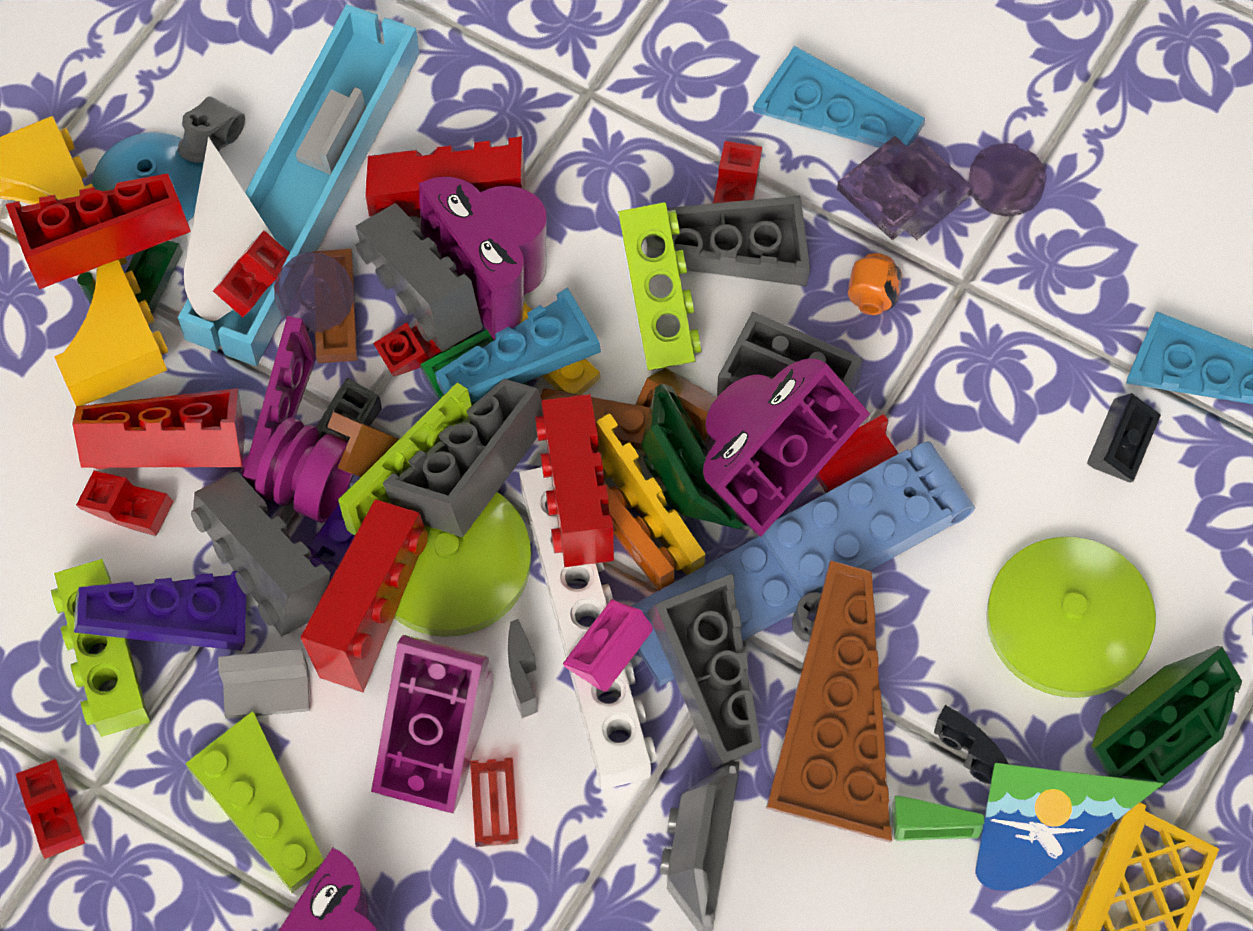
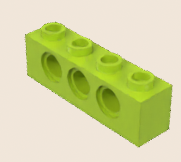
(637, 226)
(124, 704)

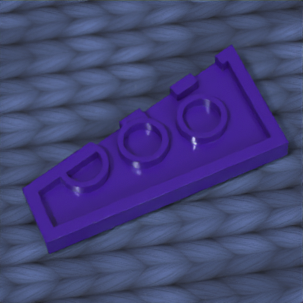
(184, 612)

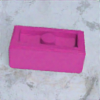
(609, 644)

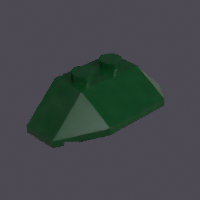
(678, 457)
(1169, 719)

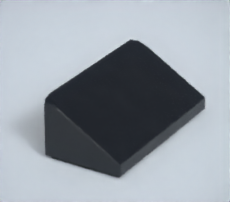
(1124, 438)

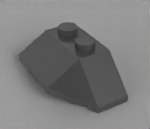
(700, 845)

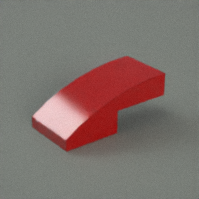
(737, 172)
(252, 274)
(124, 504)
(50, 808)

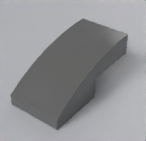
(521, 661)

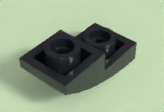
(959, 733)

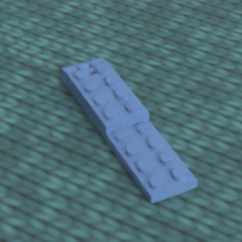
(852, 525)

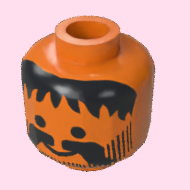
(874, 284)

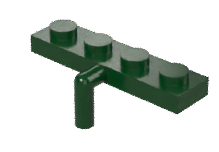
(151, 269)

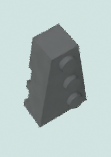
(769, 347)

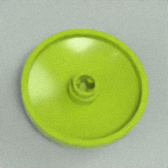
(471, 578)
(1071, 617)

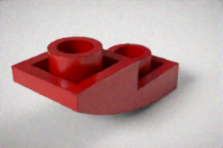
(406, 349)

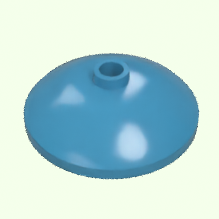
(152, 151)

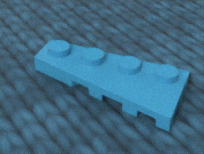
(829, 101)
(535, 347)
(1193, 362)

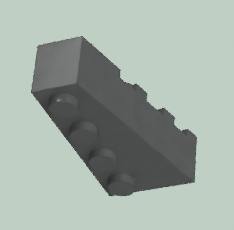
(742, 239)
(420, 277)
(470, 461)
(261, 552)
(710, 667)

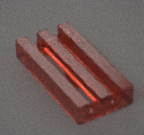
(492, 767)

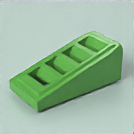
(931, 821)

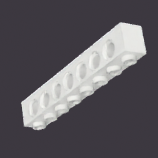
(613, 761)

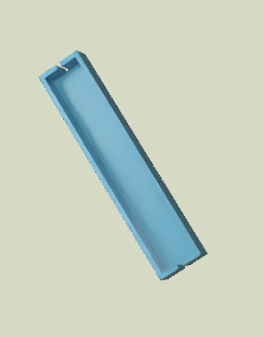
(297, 198)

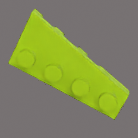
(421, 436)
(255, 796)

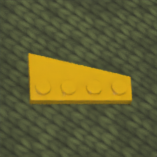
(647, 498)

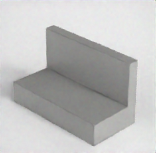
(331, 130)
(264, 683)

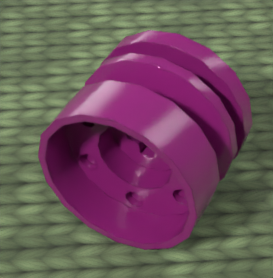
(303, 470)

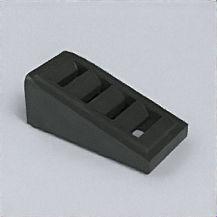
(341, 404)

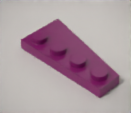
(284, 391)

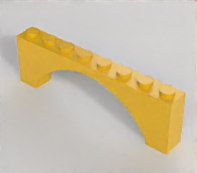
(114, 340)

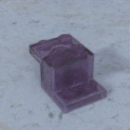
(905, 188)

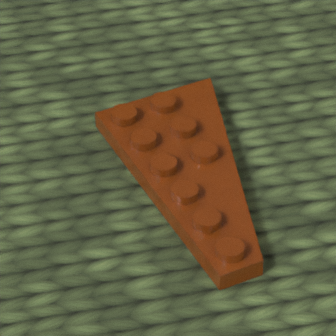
(834, 735)

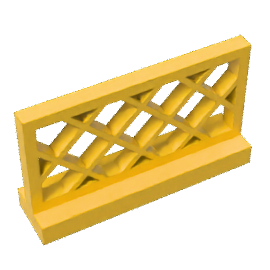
(1113, 861)

